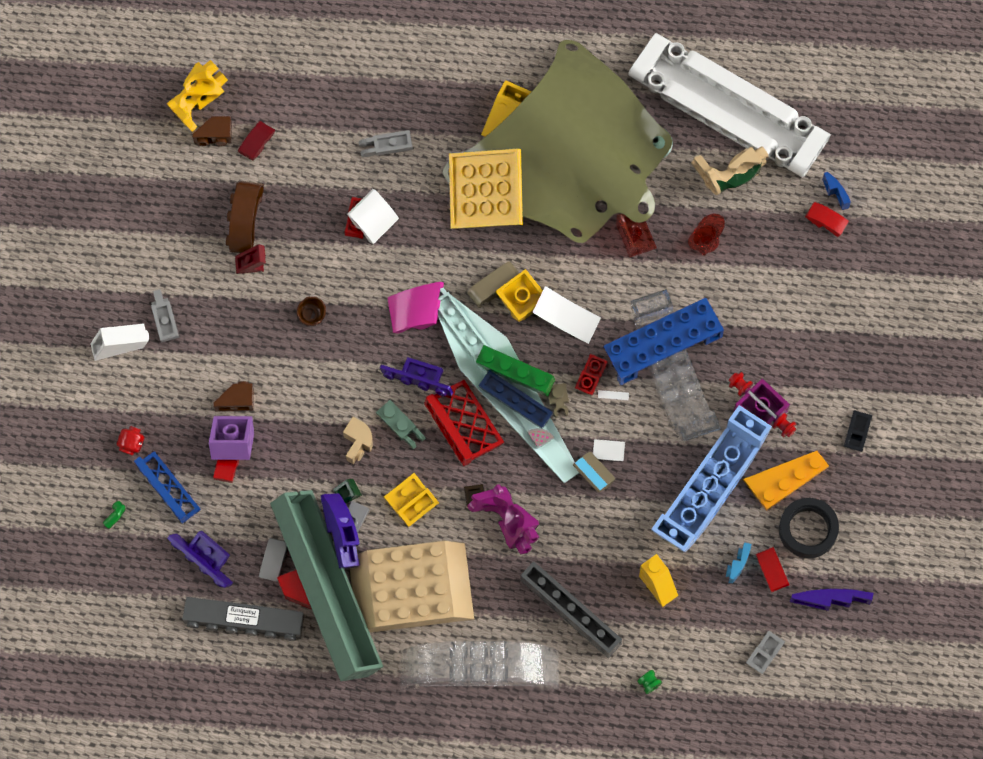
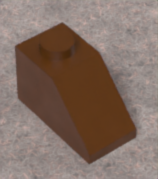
(236, 398)

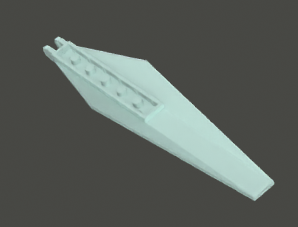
(466, 337)

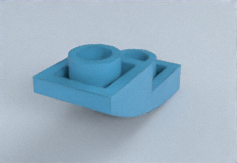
(737, 566)

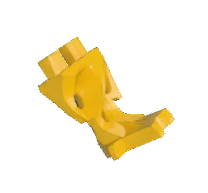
(191, 94)

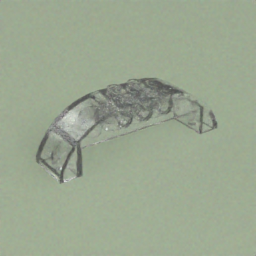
(675, 376)
(479, 665)

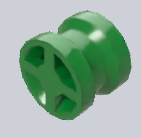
(649, 682)

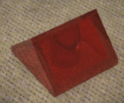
(635, 236)

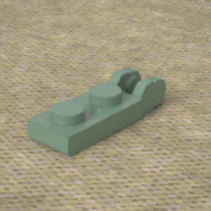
(399, 423)

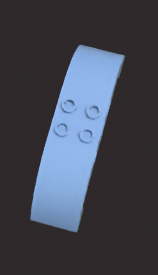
(713, 480)

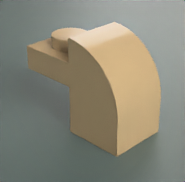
(361, 436)

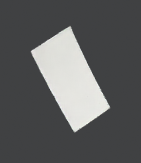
(566, 315)
(610, 449)

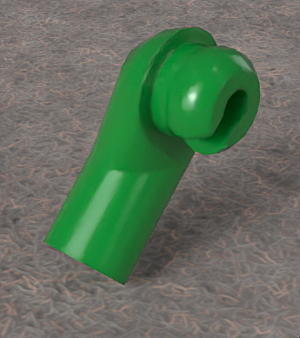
(119, 509)

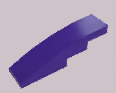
(825, 597)

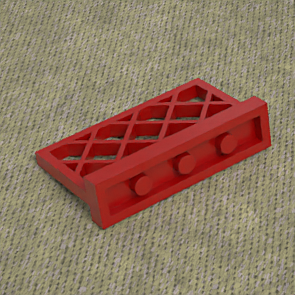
(452, 433)

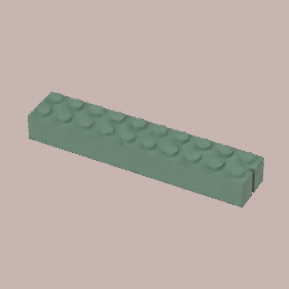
(326, 585)

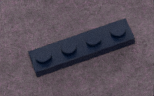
(515, 399)

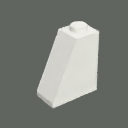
(118, 340)

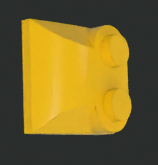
(520, 295)

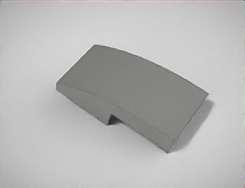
(273, 559)
(765, 652)

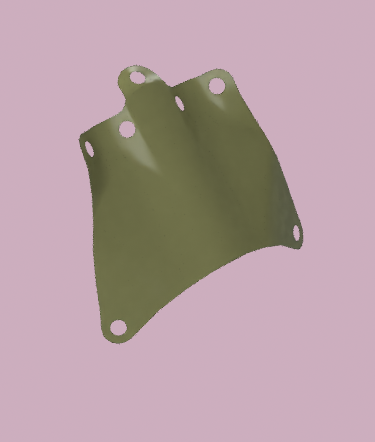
(578, 146)

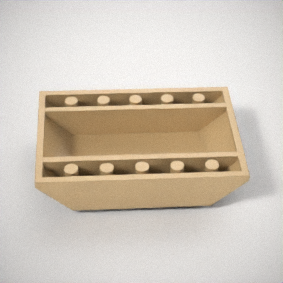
(413, 585)

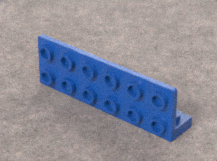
(663, 339)

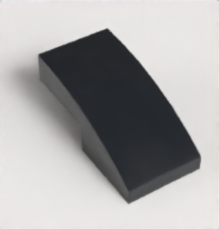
(858, 431)

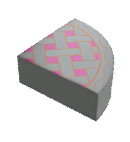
(540, 436)

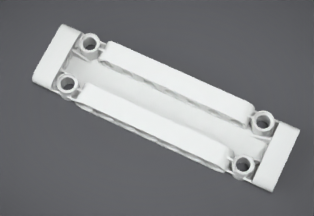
(729, 104)

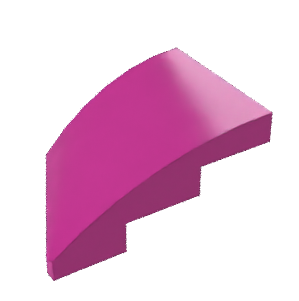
(415, 307)

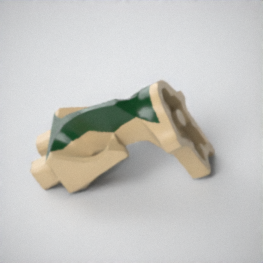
(739, 171)

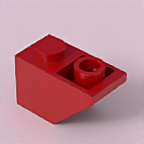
(293, 589)

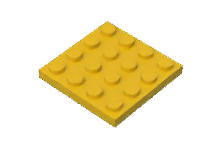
(485, 189)

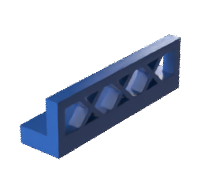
(161, 490)

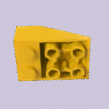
(506, 102)

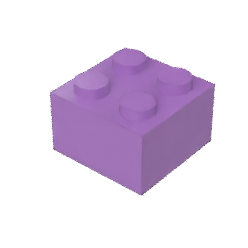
(231, 438)

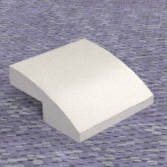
(373, 216)

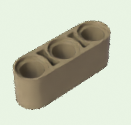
(485, 289)

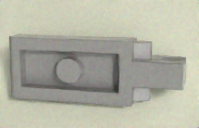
(164, 317)

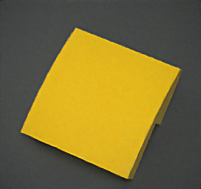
(411, 499)

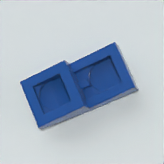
(834, 187)

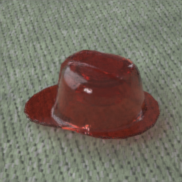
(707, 233)

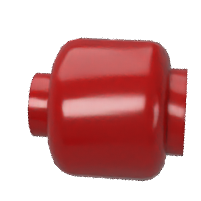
(130, 440)

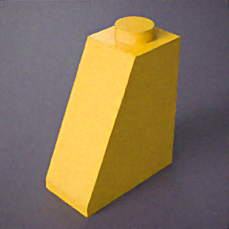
(658, 580)

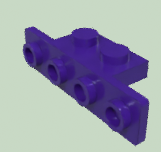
(420, 374)
(205, 554)

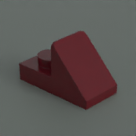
(251, 260)

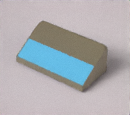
(594, 472)

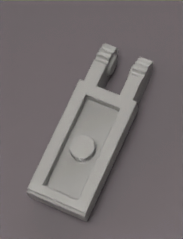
(387, 143)

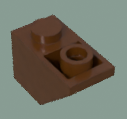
(214, 131)

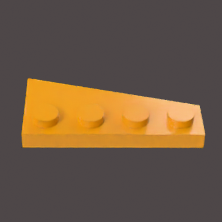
(780, 481)

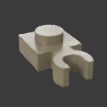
(558, 397)

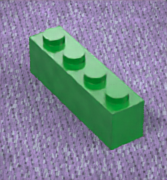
(515, 370)

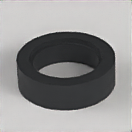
(817, 506)

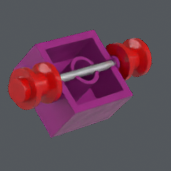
(763, 403)

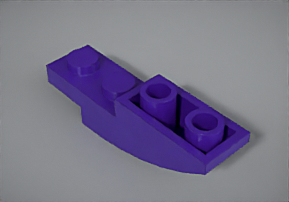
(343, 529)

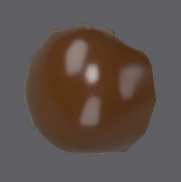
(306, 308)

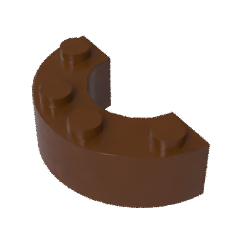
(243, 215)

